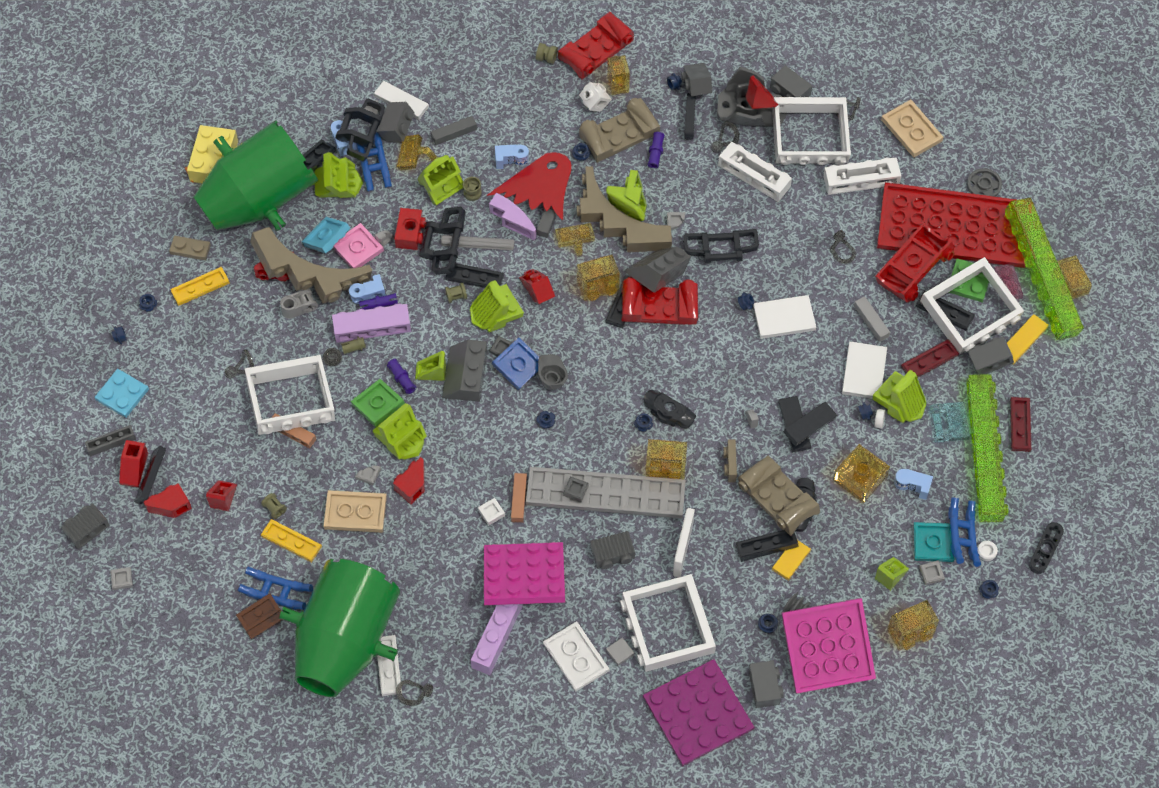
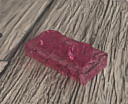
(1009, 278)

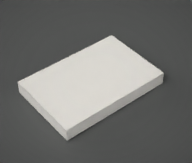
(784, 316)
(864, 369)
(683, 542)
(576, 656)

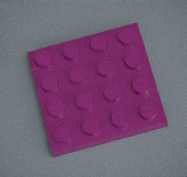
(698, 712)

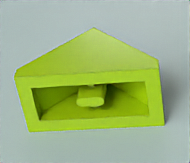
(432, 367)
(890, 572)

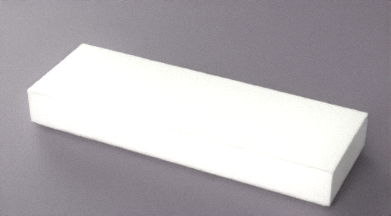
(390, 93)
(389, 670)

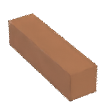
(299, 435)
(518, 499)

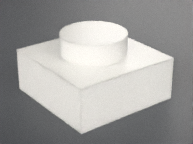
(491, 511)

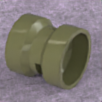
(546, 53)
(472, 188)

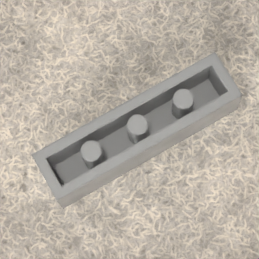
(872, 319)

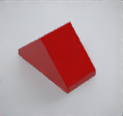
(758, 95)
(221, 495)

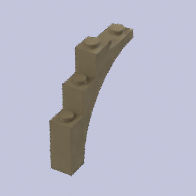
(636, 234)
(303, 274)

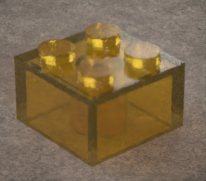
(598, 277)
(666, 459)
(861, 473)
(913, 625)

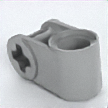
(298, 303)

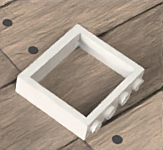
(812, 105)
(929, 297)
(286, 370)
(708, 646)

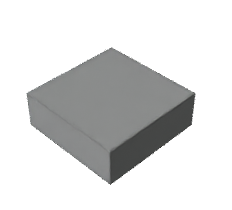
(932, 572)
(121, 578)
(620, 651)

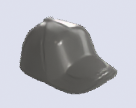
(552, 371)

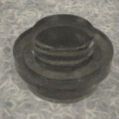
(332, 357)

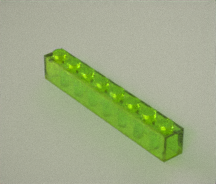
(1043, 269)
(986, 448)

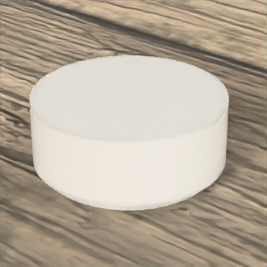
(880, 417)
(987, 550)

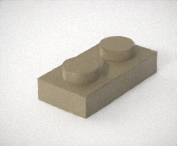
(189, 247)
(730, 468)

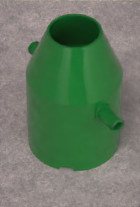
(254, 179)
(341, 626)

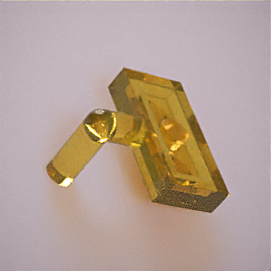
(410, 151)
(575, 236)

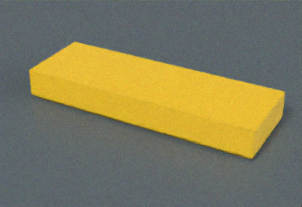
(200, 286)
(1026, 336)
(291, 540)

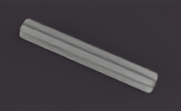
(479, 242)

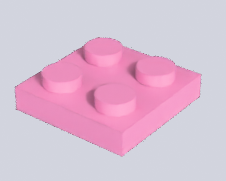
(358, 247)

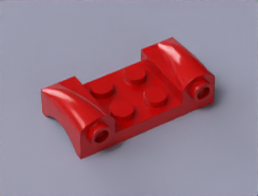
(596, 45)
(913, 262)
(664, 306)

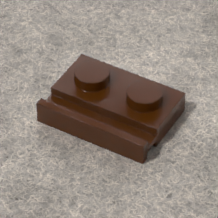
(260, 616)

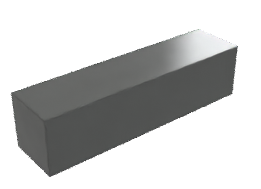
(453, 130)
(546, 223)
(110, 440)

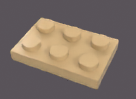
(912, 128)
(355, 511)

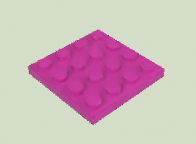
(524, 573)
(828, 645)

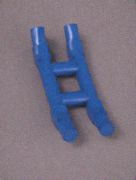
(382, 165)
(969, 524)
(268, 580)

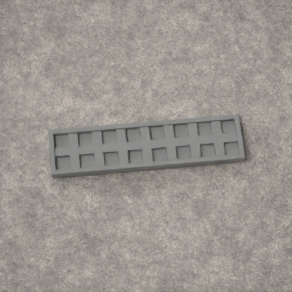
(608, 492)

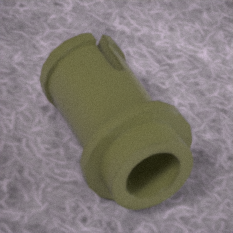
(353, 345)

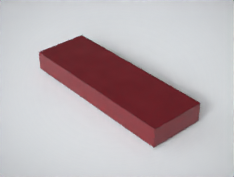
(931, 358)
(1020, 424)

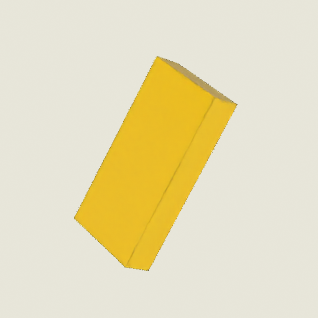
(791, 560)

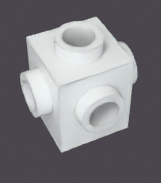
(595, 96)

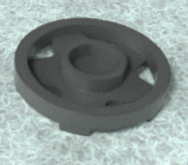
(984, 183)

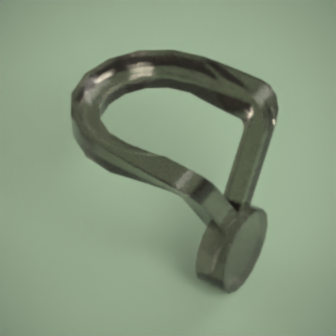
(856, 106)
(717, 146)
(839, 236)
(231, 372)
(427, 691)

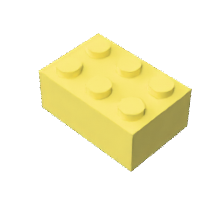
(205, 151)

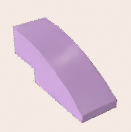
(512, 216)

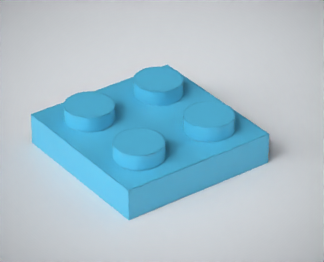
(326, 235)
(121, 393)

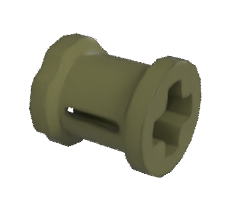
(456, 292)
(273, 505)

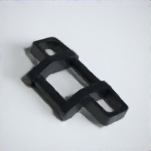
(357, 137)
(444, 228)
(735, 236)

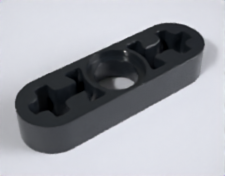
(690, 116)
(1032, 565)

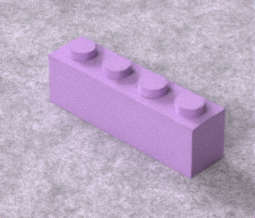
(371, 322)
(495, 637)

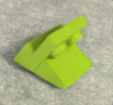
(337, 178)
(441, 179)
(629, 198)
(494, 307)
(902, 397)
(402, 433)

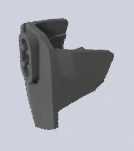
(738, 108)

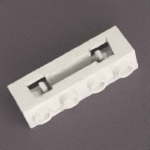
(755, 171)
(861, 175)

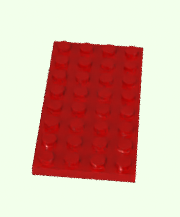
(970, 220)

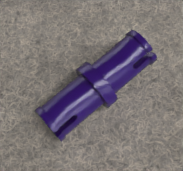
(656, 150)
(383, 301)
(401, 376)

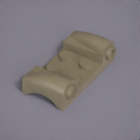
(620, 131)
(778, 494)

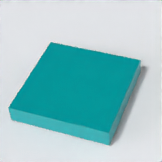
(932, 542)

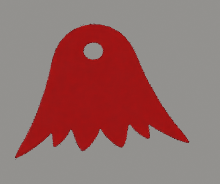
(540, 183)

